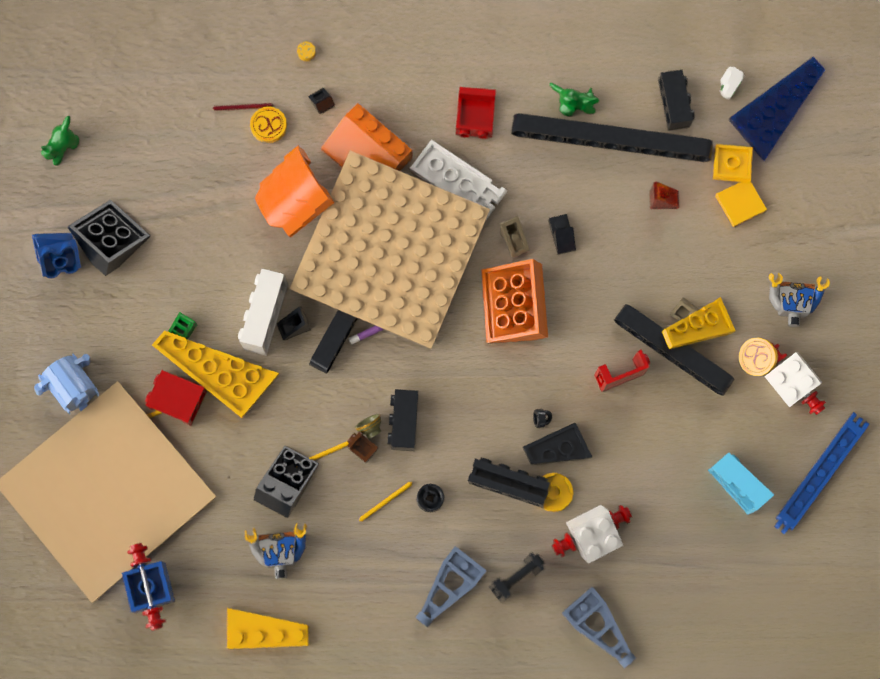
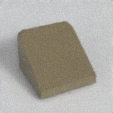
(683, 309)

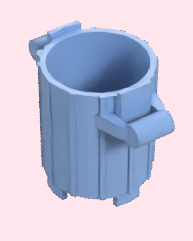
(68, 382)

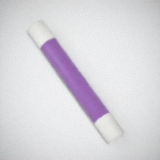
(364, 334)

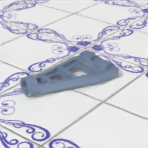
(464, 567)
(582, 609)

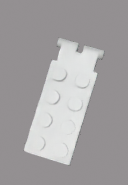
(454, 175)

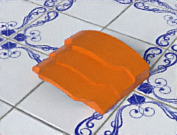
(292, 194)

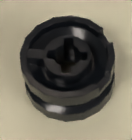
(436, 492)

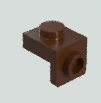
(361, 446)

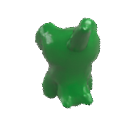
(573, 100)
(60, 140)

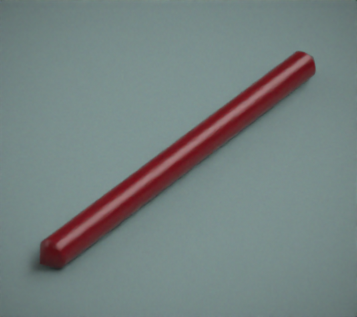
(244, 106)

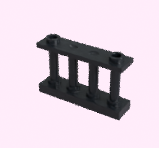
(502, 588)

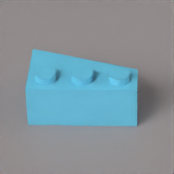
(740, 483)

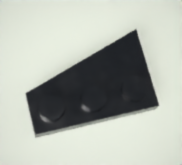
(558, 446)

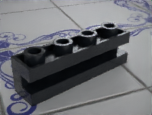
(509, 483)

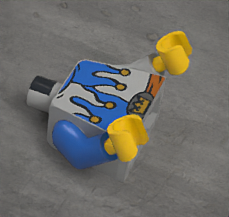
(795, 299)
(278, 549)

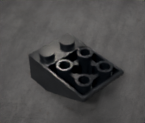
(284, 482)

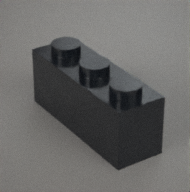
(676, 99)
(403, 420)

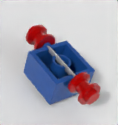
(147, 586)

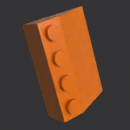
(368, 137)
(514, 302)

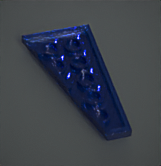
(769, 114)

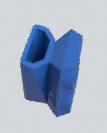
(56, 253)

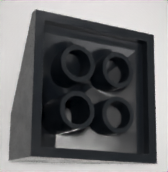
(108, 236)

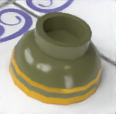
(370, 426)

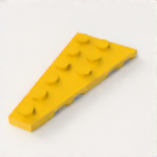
(223, 375)

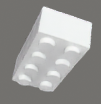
(263, 312)

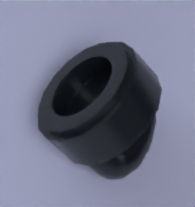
(540, 419)

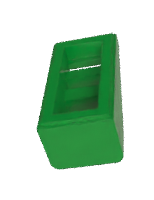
(177, 324)

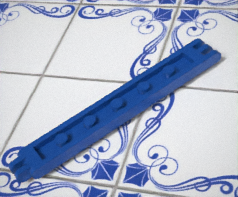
(820, 473)

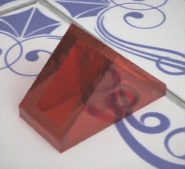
(663, 197)

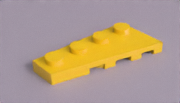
(701, 325)
(261, 631)

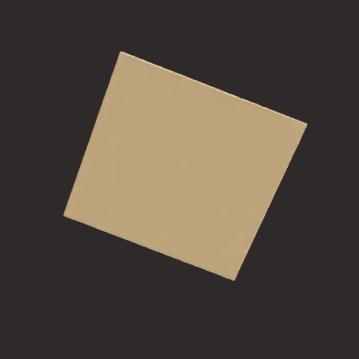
(390, 249)
(104, 487)

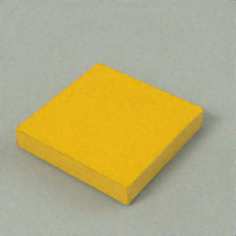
(732, 163)
(741, 202)

